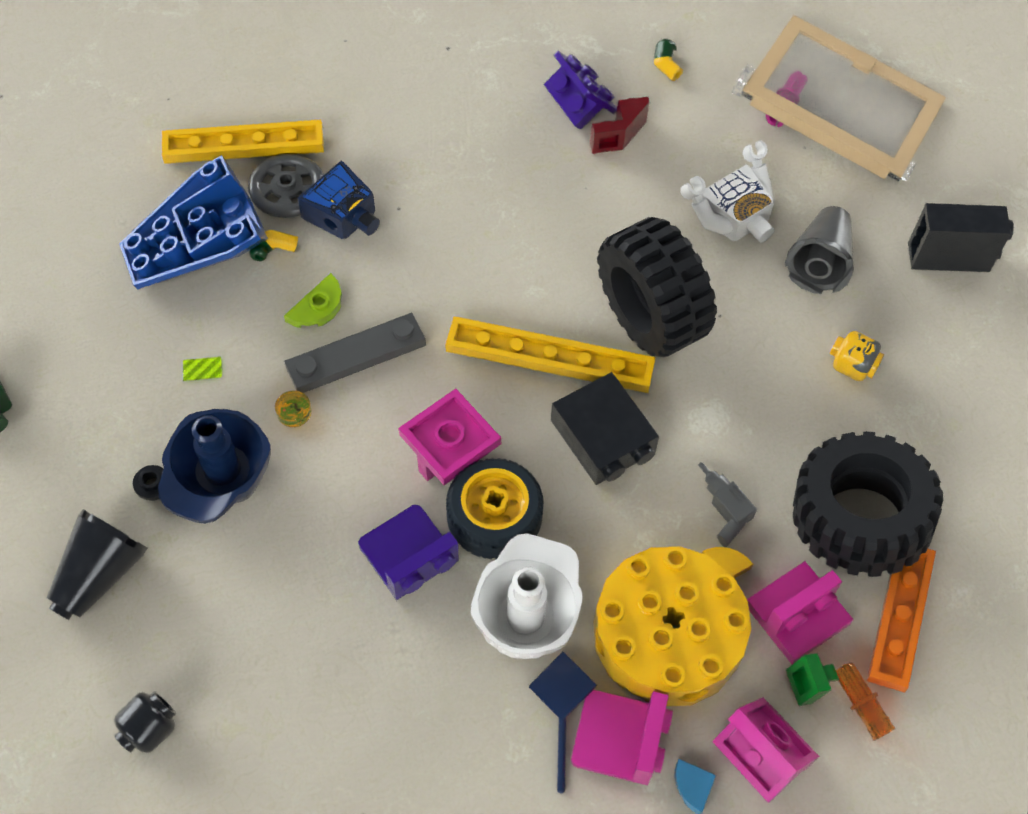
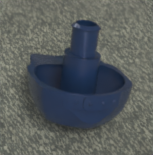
(212, 464)

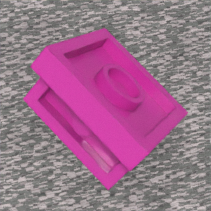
(449, 437)
(800, 611)
(764, 748)

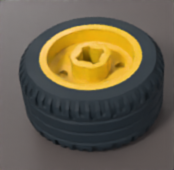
(492, 505)

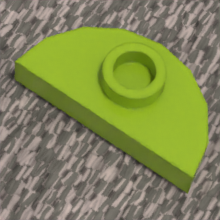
(318, 305)

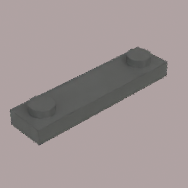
(355, 353)

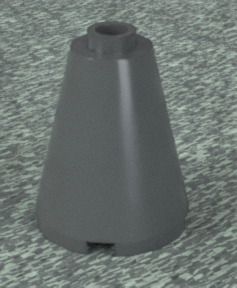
(823, 253)

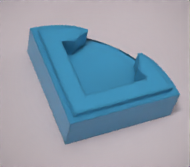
(693, 785)

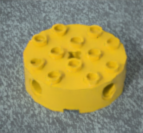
(637, 618)

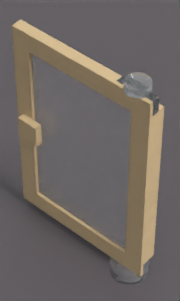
(842, 99)

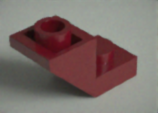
(616, 134)

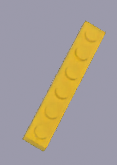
(548, 353)

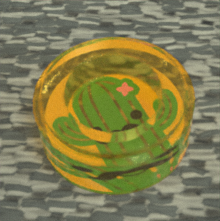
(293, 408)

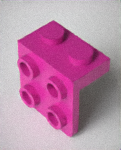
(622, 736)

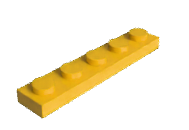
(242, 141)

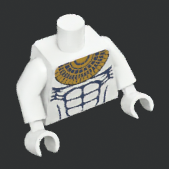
(737, 202)

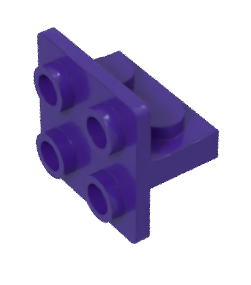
(578, 91)

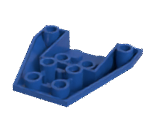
(194, 227)

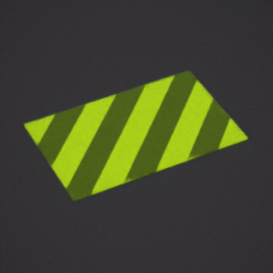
(202, 368)

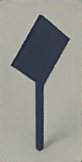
(562, 689)

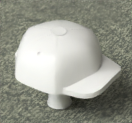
(529, 597)

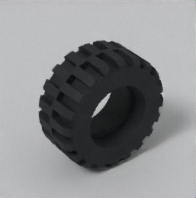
(657, 286)
(872, 465)

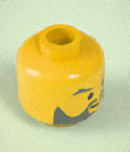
(856, 356)

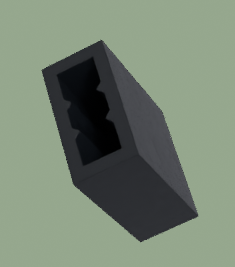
(959, 237)
(604, 429)

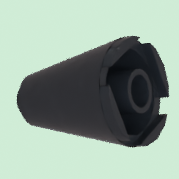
(91, 565)

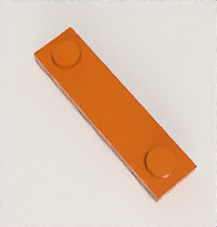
(901, 624)

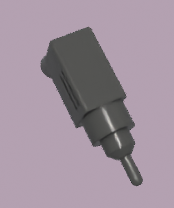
(730, 504)

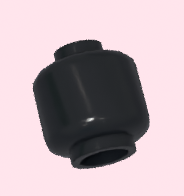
(144, 722)

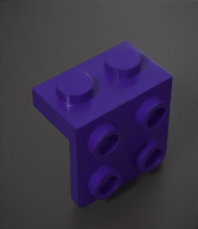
(409, 551)

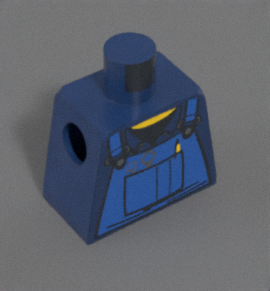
(339, 203)

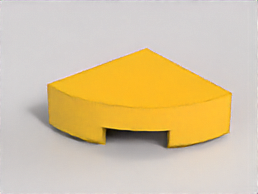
(730, 559)

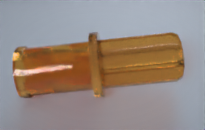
(864, 701)

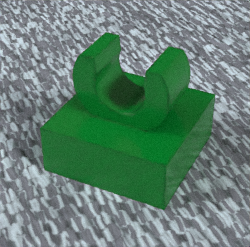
(810, 679)

